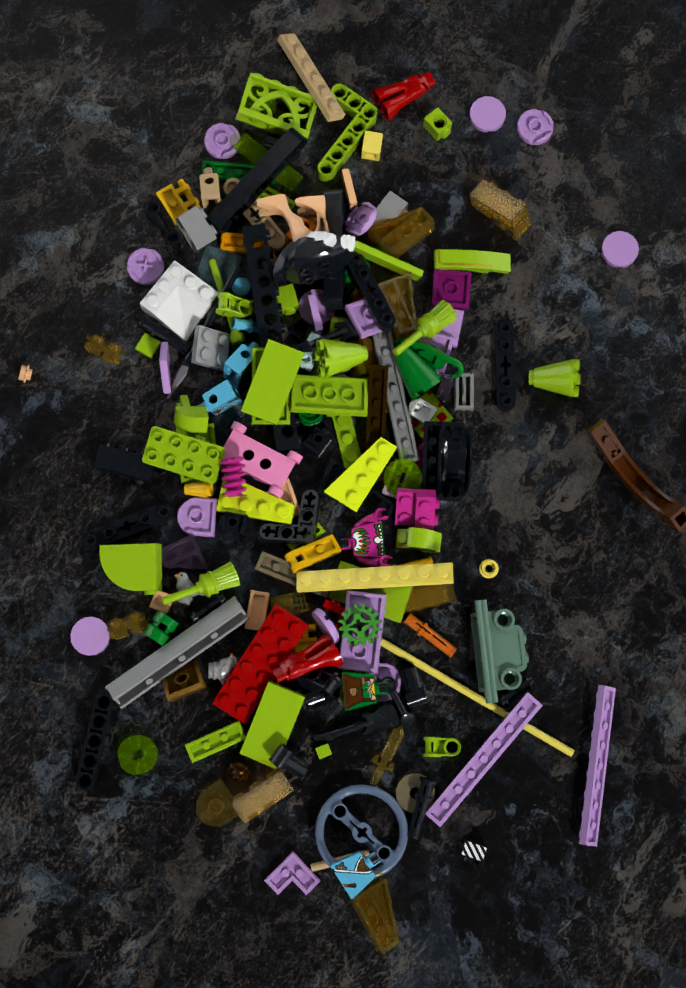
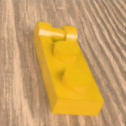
(313, 553)

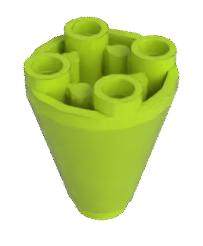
(337, 356)
(558, 377)

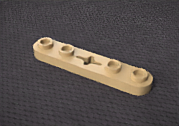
(277, 236)

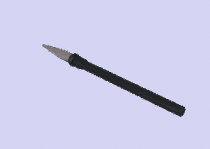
(186, 363)

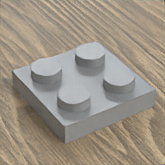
(210, 348)

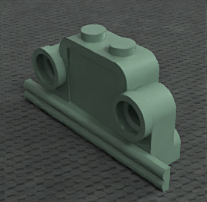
(498, 650)

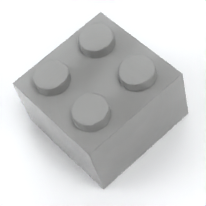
(195, 228)

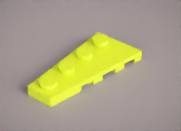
(357, 481)
(256, 505)

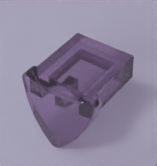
(445, 387)

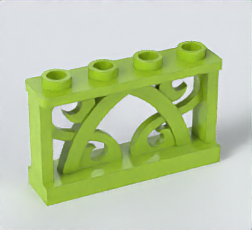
(277, 90)

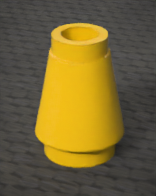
(199, 489)

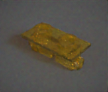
(97, 345)
(119, 627)

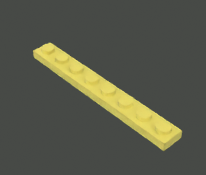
(375, 577)

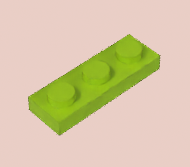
(346, 439)

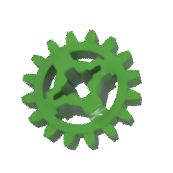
(362, 635)

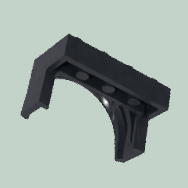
(456, 463)

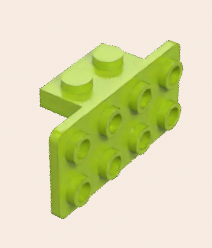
(184, 454)

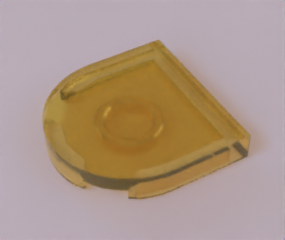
(214, 805)

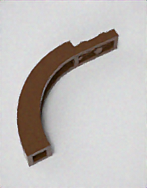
(635, 480)

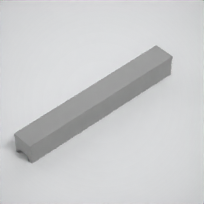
(177, 652)

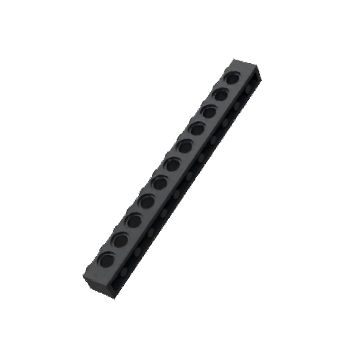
(251, 235)

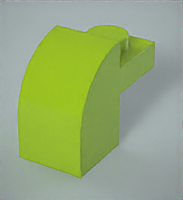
(190, 418)
(419, 539)

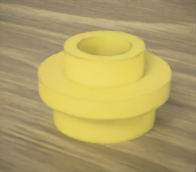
(488, 562)

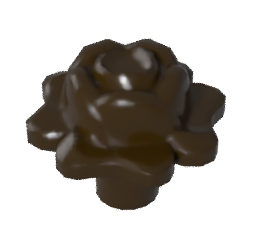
(238, 772)

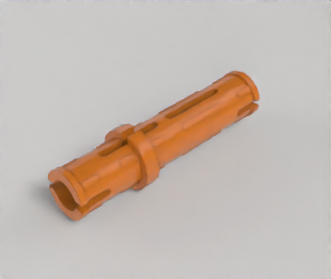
(423, 630)

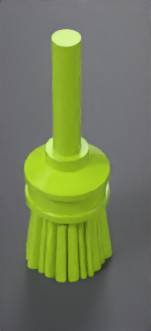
(430, 324)
(209, 583)

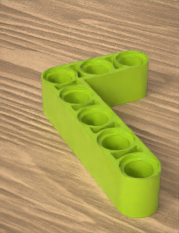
(349, 134)

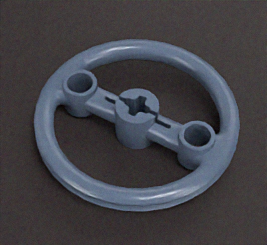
(336, 800)

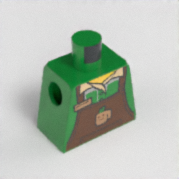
(361, 690)

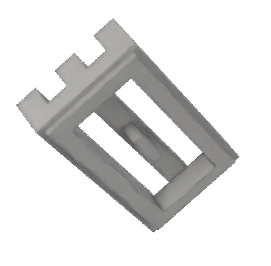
(464, 407)

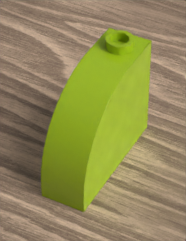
(134, 566)

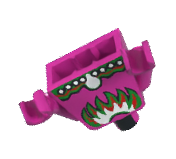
(368, 540)

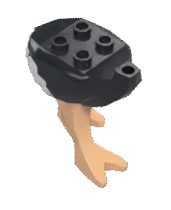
(311, 253)

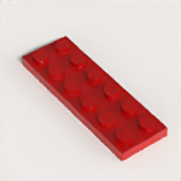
(253, 671)

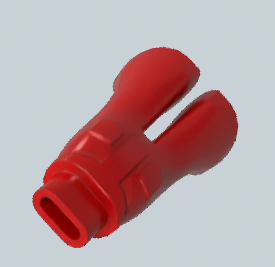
(409, 90)
(317, 655)

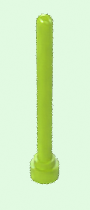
(236, 335)

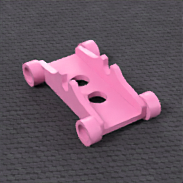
(280, 465)

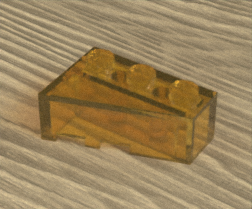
(501, 206)
(401, 233)
(400, 299)
(430, 596)
(261, 796)
(376, 914)

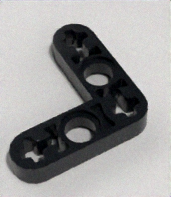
(302, 526)

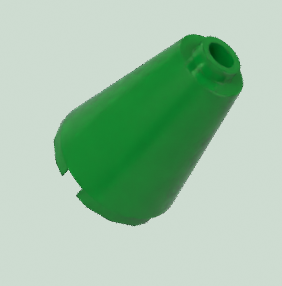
(416, 373)

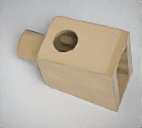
(209, 190)

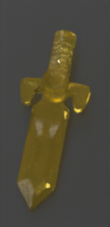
(387, 754)

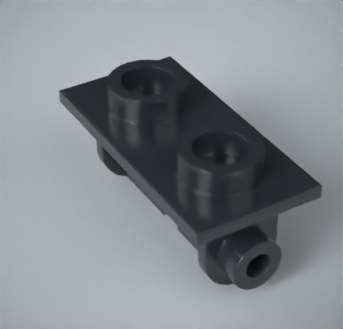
(207, 606)
(510, 698)

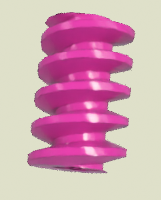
(233, 477)

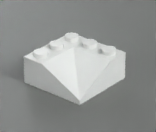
(179, 301)

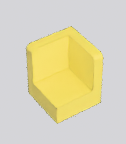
(372, 145)

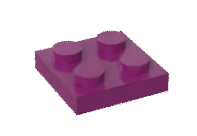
(452, 288)

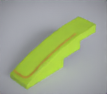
(472, 261)

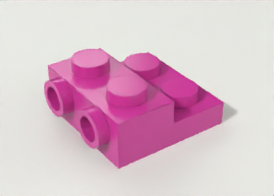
(416, 508)

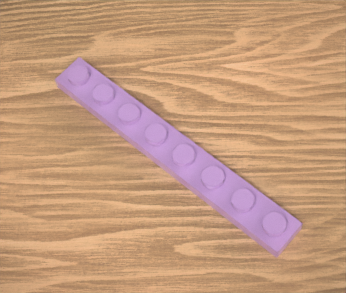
(483, 759)
(597, 766)

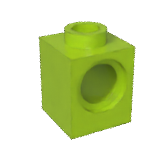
(437, 117)

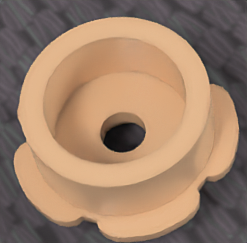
(25, 373)

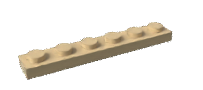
(311, 77)

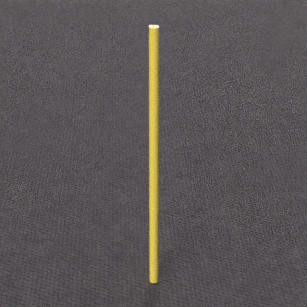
(473, 695)

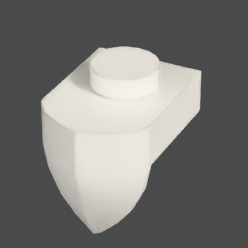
(421, 410)

